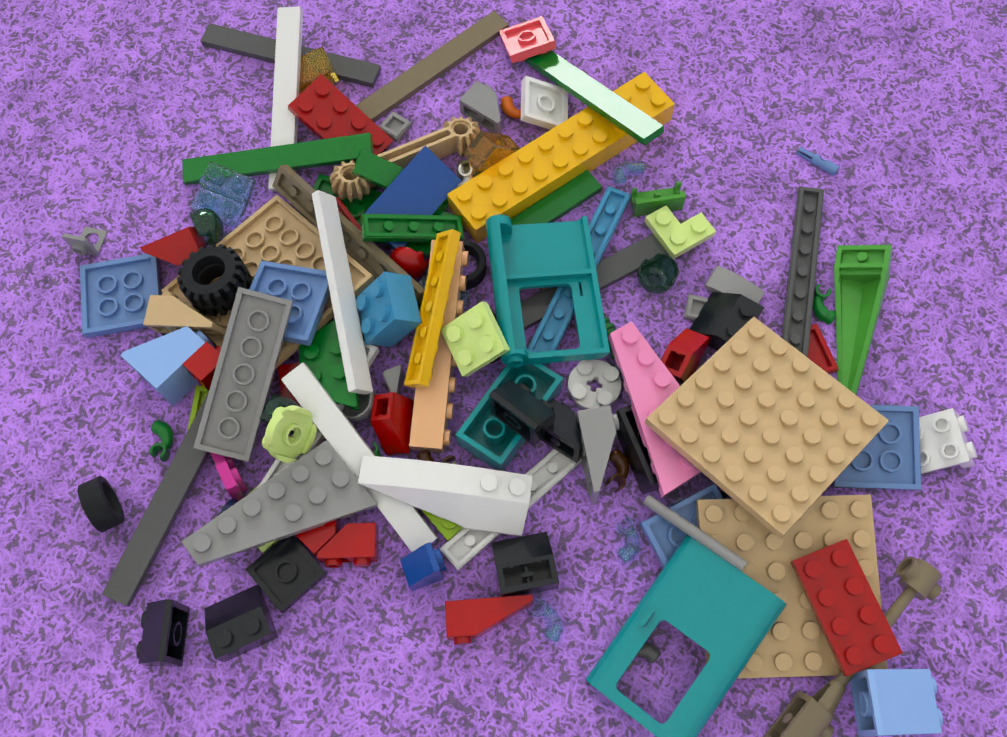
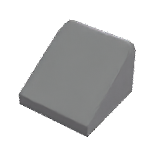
(394, 378)

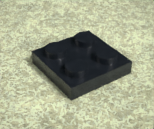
(286, 572)

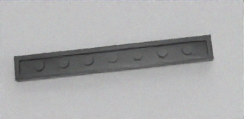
(264, 49)
(802, 268)
(608, 272)
(158, 518)

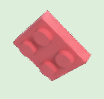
(527, 39)

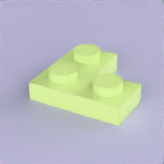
(678, 237)

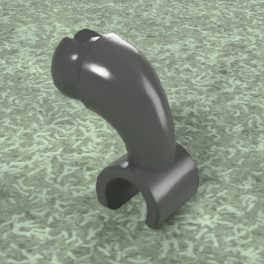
(649, 652)

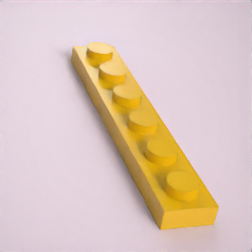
(432, 309)

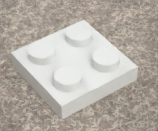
(543, 103)

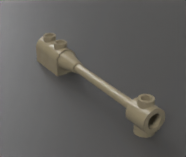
(812, 715)

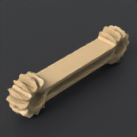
(452, 138)

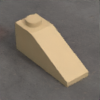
(168, 313)

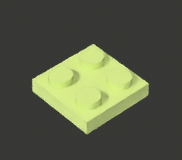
(474, 339)

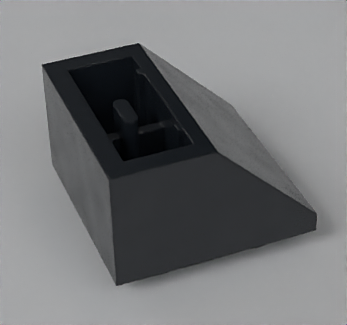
(525, 565)

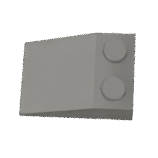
(597, 432)

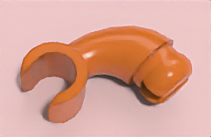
(508, 108)

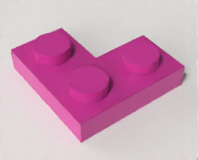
(230, 476)

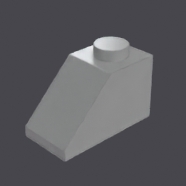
(482, 106)

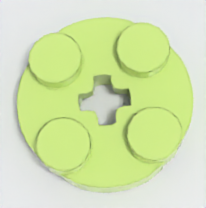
(278, 429)

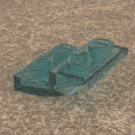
(225, 193)

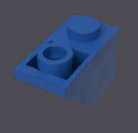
(423, 567)

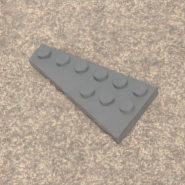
(294, 501)

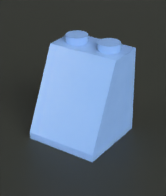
(162, 362)
(895, 702)

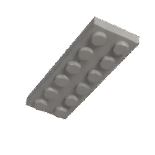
(243, 374)

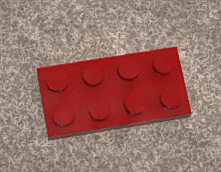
(333, 115)
(846, 608)

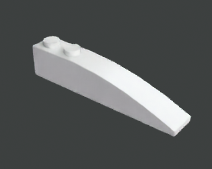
(459, 493)

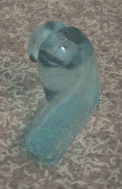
(625, 168)

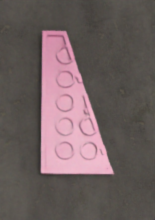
(648, 387)

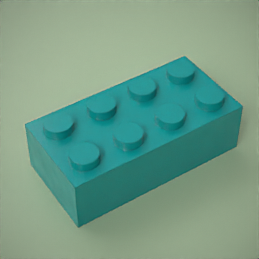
(490, 438)

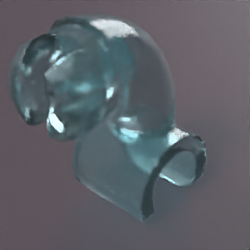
(632, 545)
(555, 623)

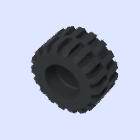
(206, 266)

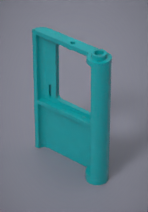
(542, 258)
(709, 605)

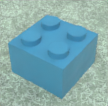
(388, 309)

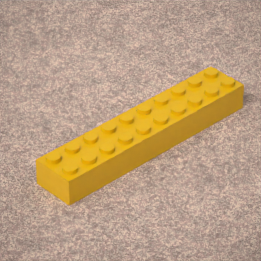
(553, 159)

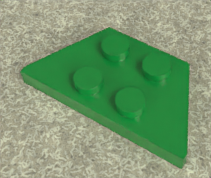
(326, 364)

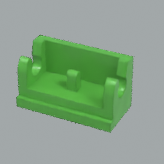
(650, 201)

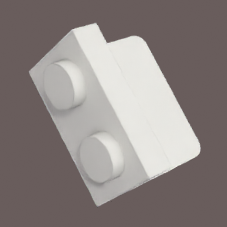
(944, 441)

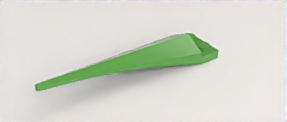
(860, 287)

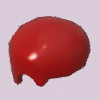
(410, 261)

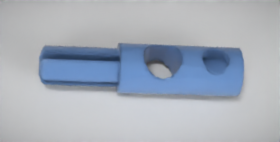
(817, 160)

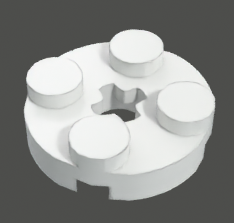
(591, 370)

